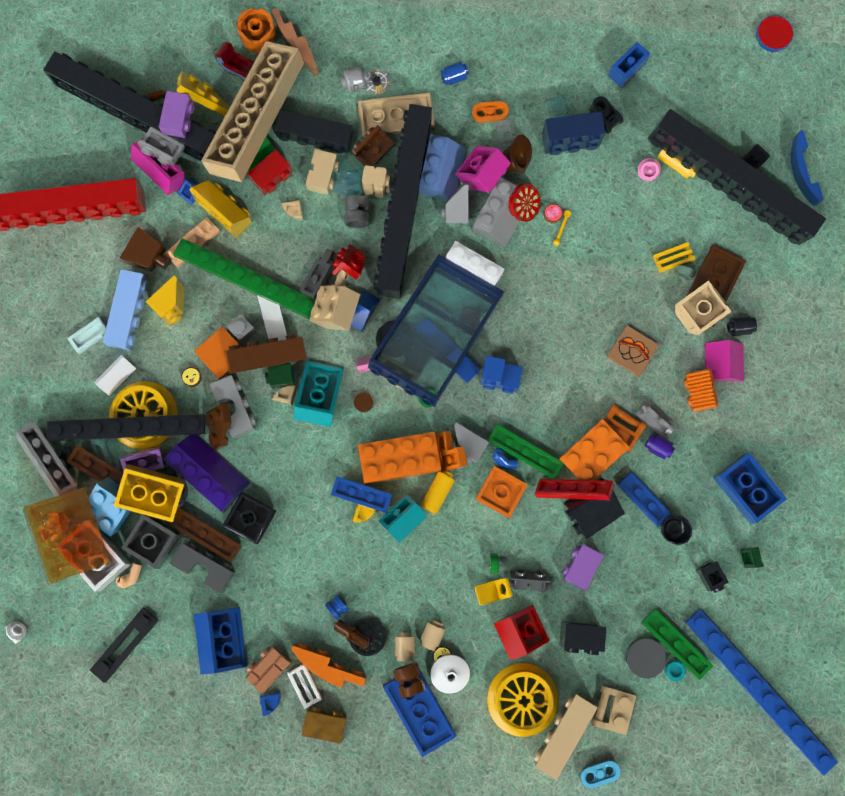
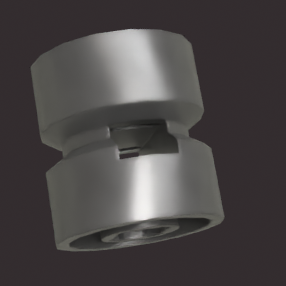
(356, 211)

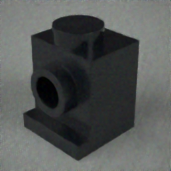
(719, 577)

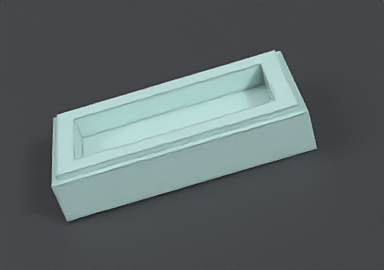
(88, 335)

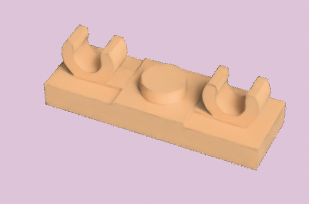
(199, 235)

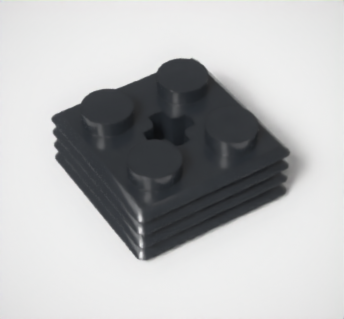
(245, 506)

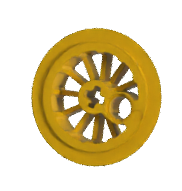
(166, 405)
(549, 692)

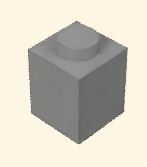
(241, 329)

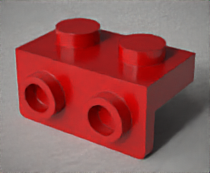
(350, 260)

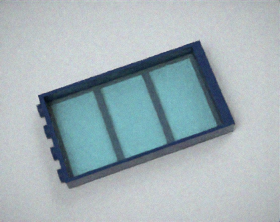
(435, 330)

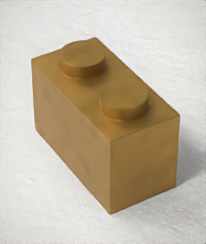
(324, 725)

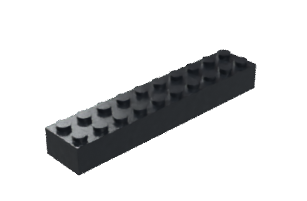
(120, 101)
(736, 178)
(404, 201)

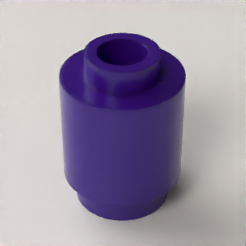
(659, 446)

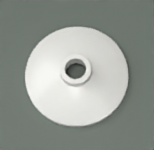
(449, 665)

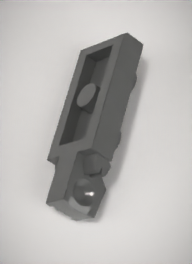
(318, 274)

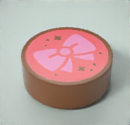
(553, 213)

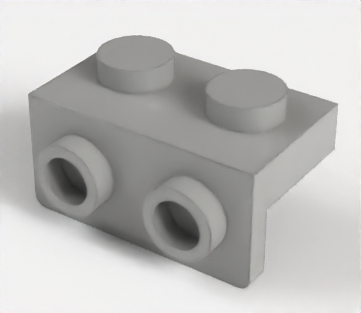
(161, 146)

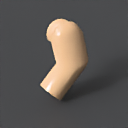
(130, 578)

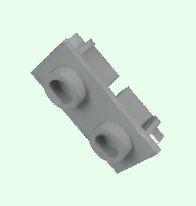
(656, 419)

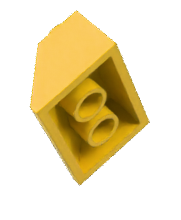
(221, 207)
(149, 493)

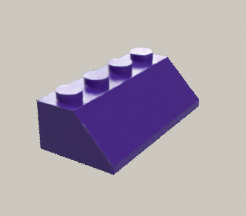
(206, 472)

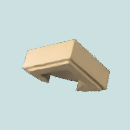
(293, 209)
(285, 394)

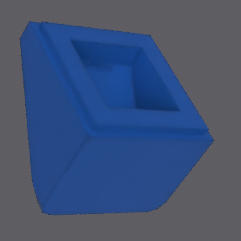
(184, 190)

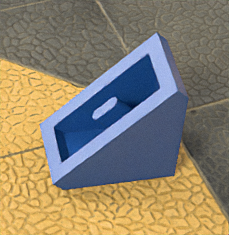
(365, 308)

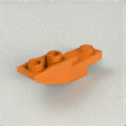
(319, 664)

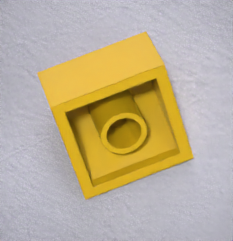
(169, 301)

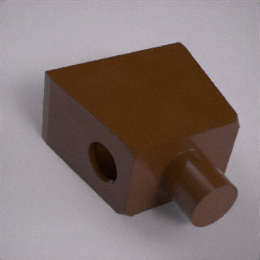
(144, 252)

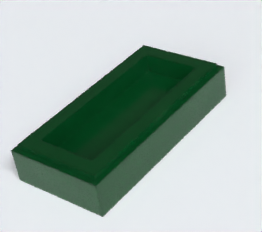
(751, 557)

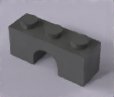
(218, 574)

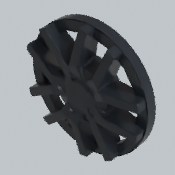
(370, 634)

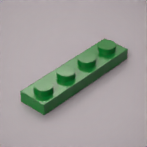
(525, 452)
(676, 644)

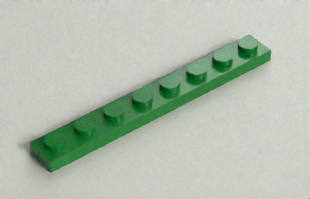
(244, 278)

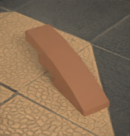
(289, 35)

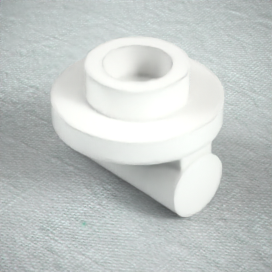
(16, 631)

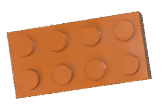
(399, 458)

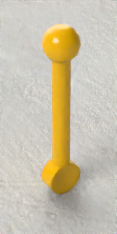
(567, 214)

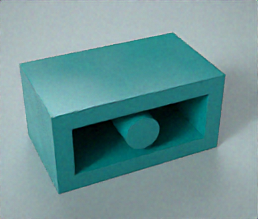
(403, 518)

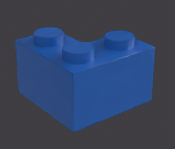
(500, 375)

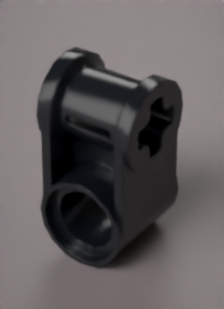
(610, 115)

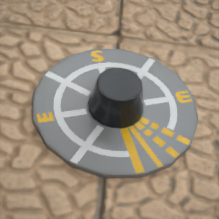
(377, 82)

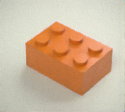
(594, 452)

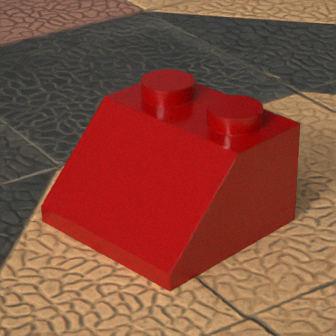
(521, 632)

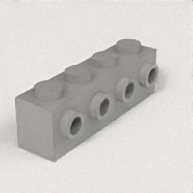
(45, 459)

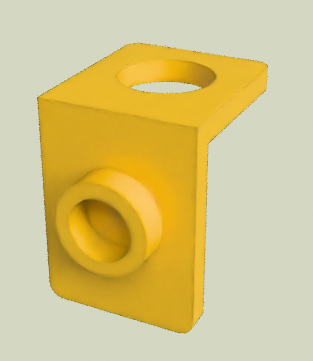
(492, 591)

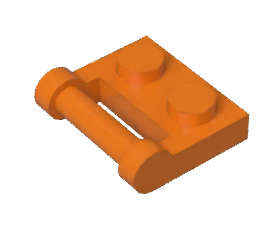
(626, 434)

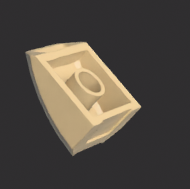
(702, 309)

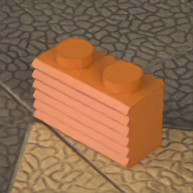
(701, 390)

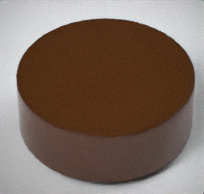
(363, 402)

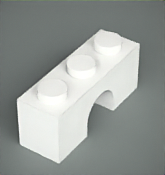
(475, 263)

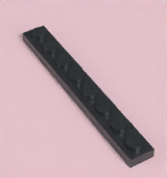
(126, 427)

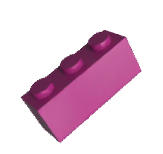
(165, 176)

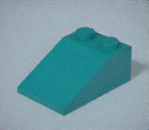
(318, 393)

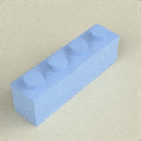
(125, 310)

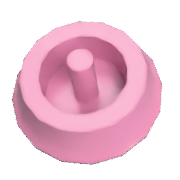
(649, 169)

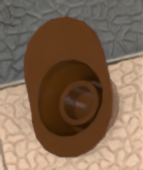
(519, 154)

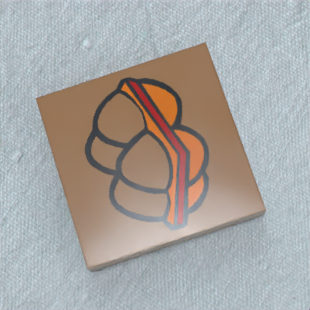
(632, 351)

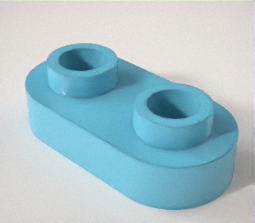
(600, 776)

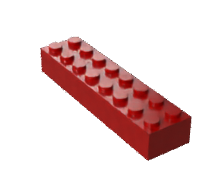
(71, 204)

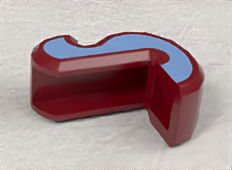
(232, 61)

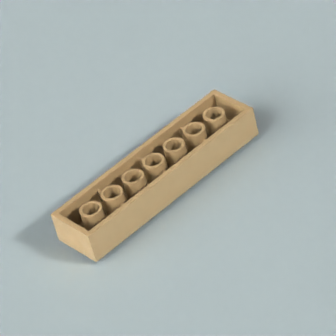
(253, 111)

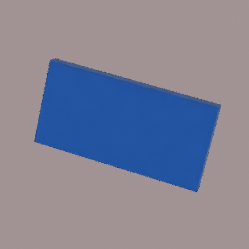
(421, 717)

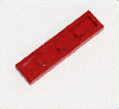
(574, 489)

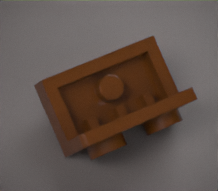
(373, 147)

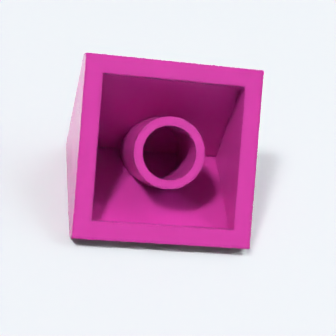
(725, 360)

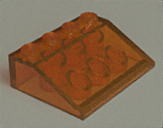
(66, 536)

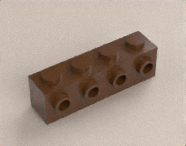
(265, 355)

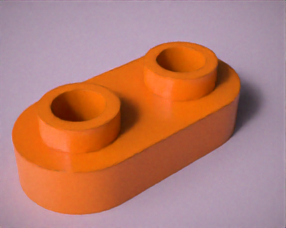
(489, 110)

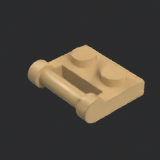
(620, 710)

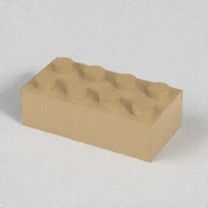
(565, 736)

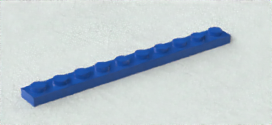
(761, 692)

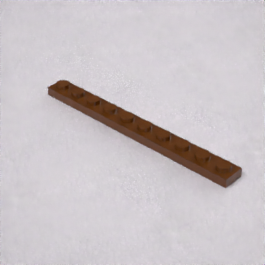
(182, 521)

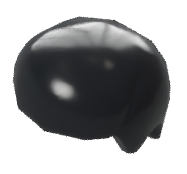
(676, 529)

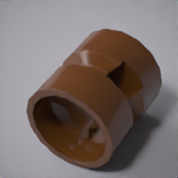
(406, 673)

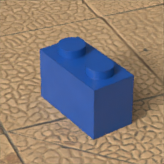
(629, 64)

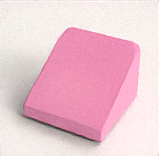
(362, 364)

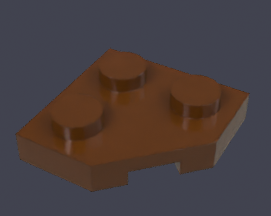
(218, 422)

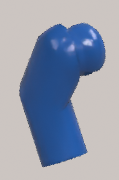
(502, 461)

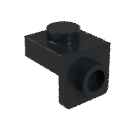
(756, 156)

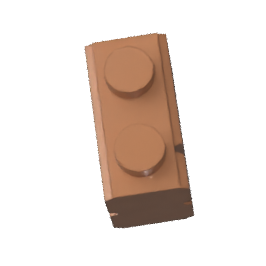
(267, 669)

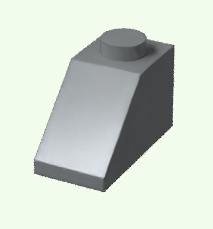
(457, 206)
(473, 444)

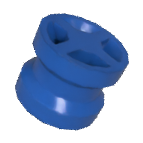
(336, 607)

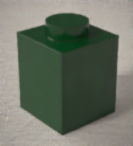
(280, 376)

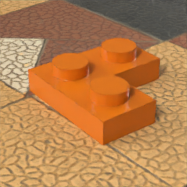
(450, 457)

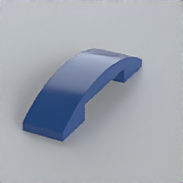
(810, 191)

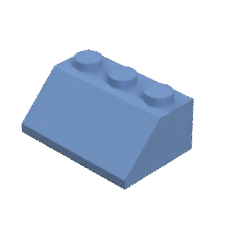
(440, 165)

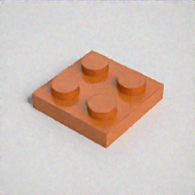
(501, 492)

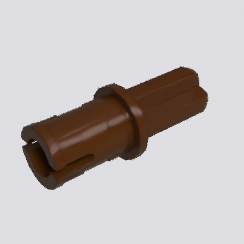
(352, 634)

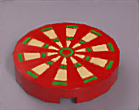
(524, 202)

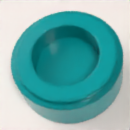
(675, 670)

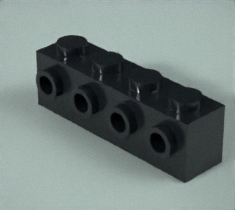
(314, 131)

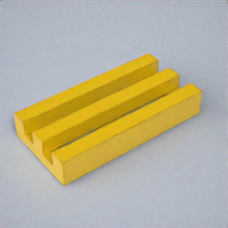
(684, 246)

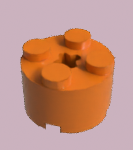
(255, 29)

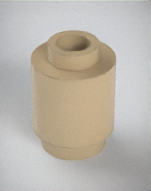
(432, 635)
(405, 646)

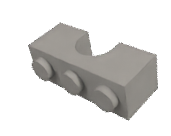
(228, 390)

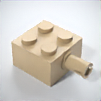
(335, 305)

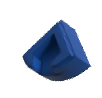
(270, 702)

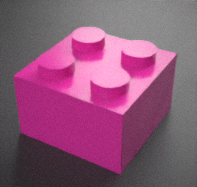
(483, 168)

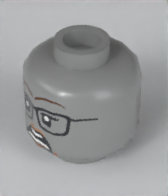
(354, 79)

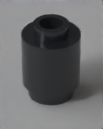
(742, 325)

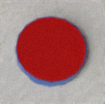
(774, 33)

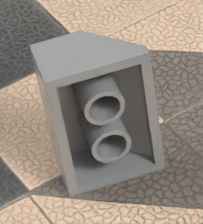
(495, 217)

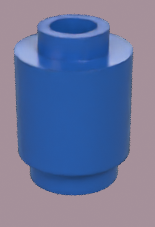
(454, 73)

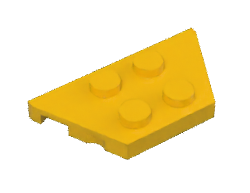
(201, 92)

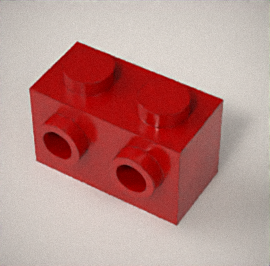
(270, 172)

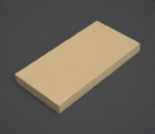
(389, 112)

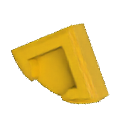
(363, 513)

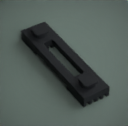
(104, 667)

